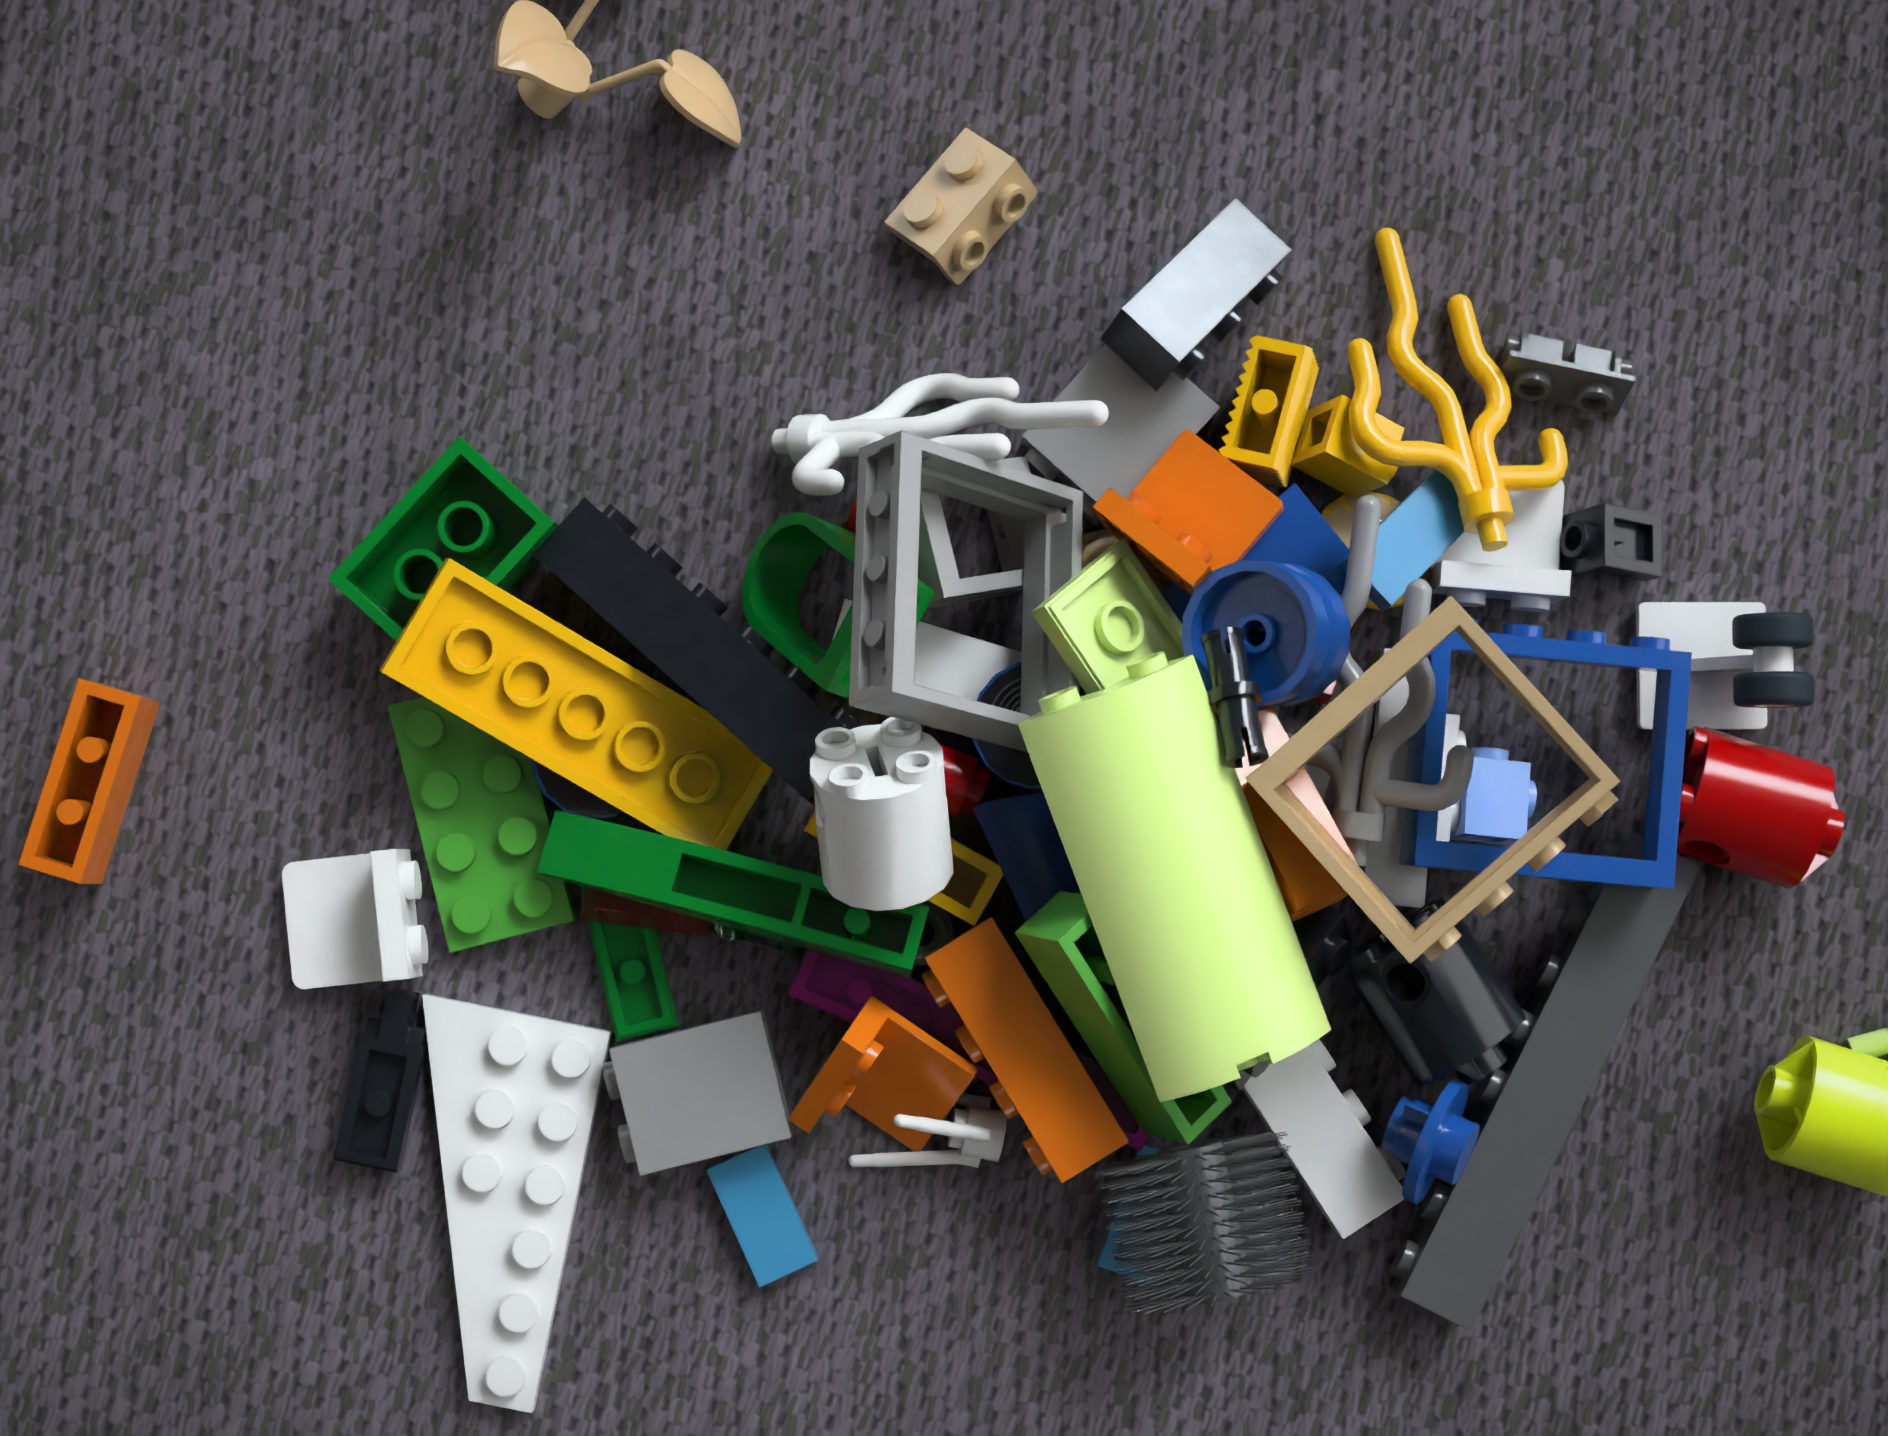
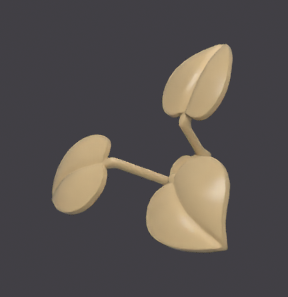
(556, 72)

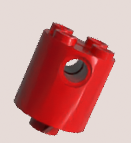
(1756, 808)

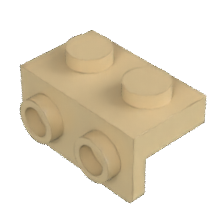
(963, 205)

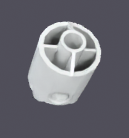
(881, 814)

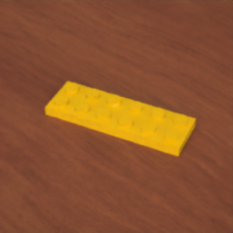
(576, 709)

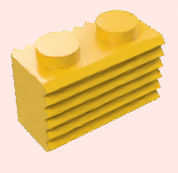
(1270, 409)

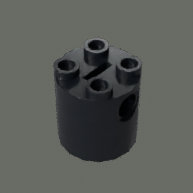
(1438, 1011)

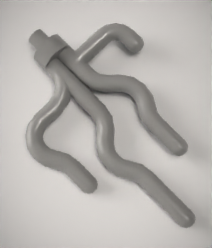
(1363, 769)

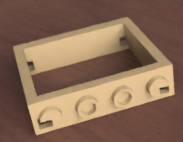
(1490, 885)

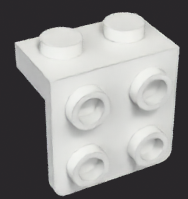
(1522, 570)
(354, 919)

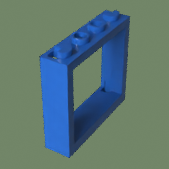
(1665, 772)

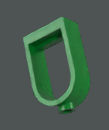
(773, 592)

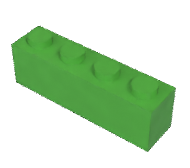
(1075, 968)

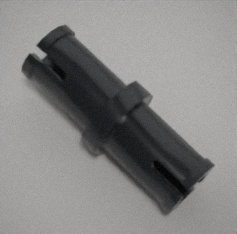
(1234, 697)

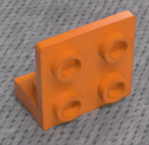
(1190, 512)
(885, 1071)

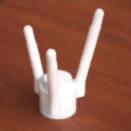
(974, 1131)

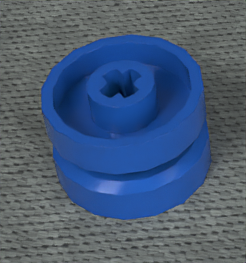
(1289, 621)

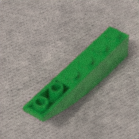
(729, 891)

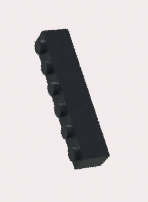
(691, 641)

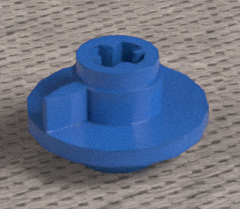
(1431, 1139)

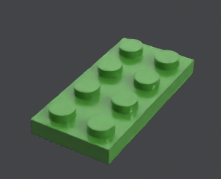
(478, 827)

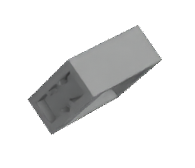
(937, 561)

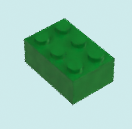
(452, 512)

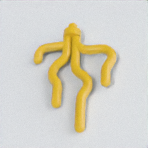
(1463, 460)

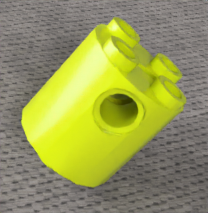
(1827, 1113)

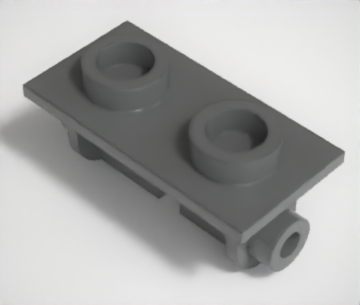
(1592, 381)

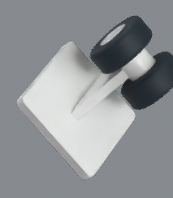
(1737, 661)

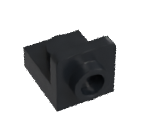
(1612, 542)

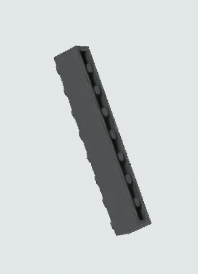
(1539, 1088)

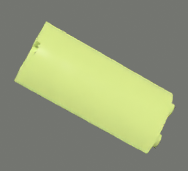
(1174, 876)

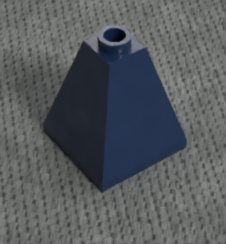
(1027, 848)

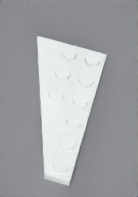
(513, 1145)

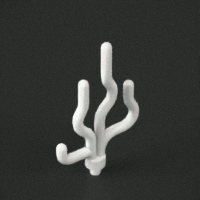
(818, 442)

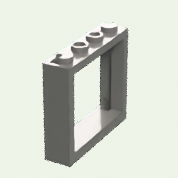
(887, 580)

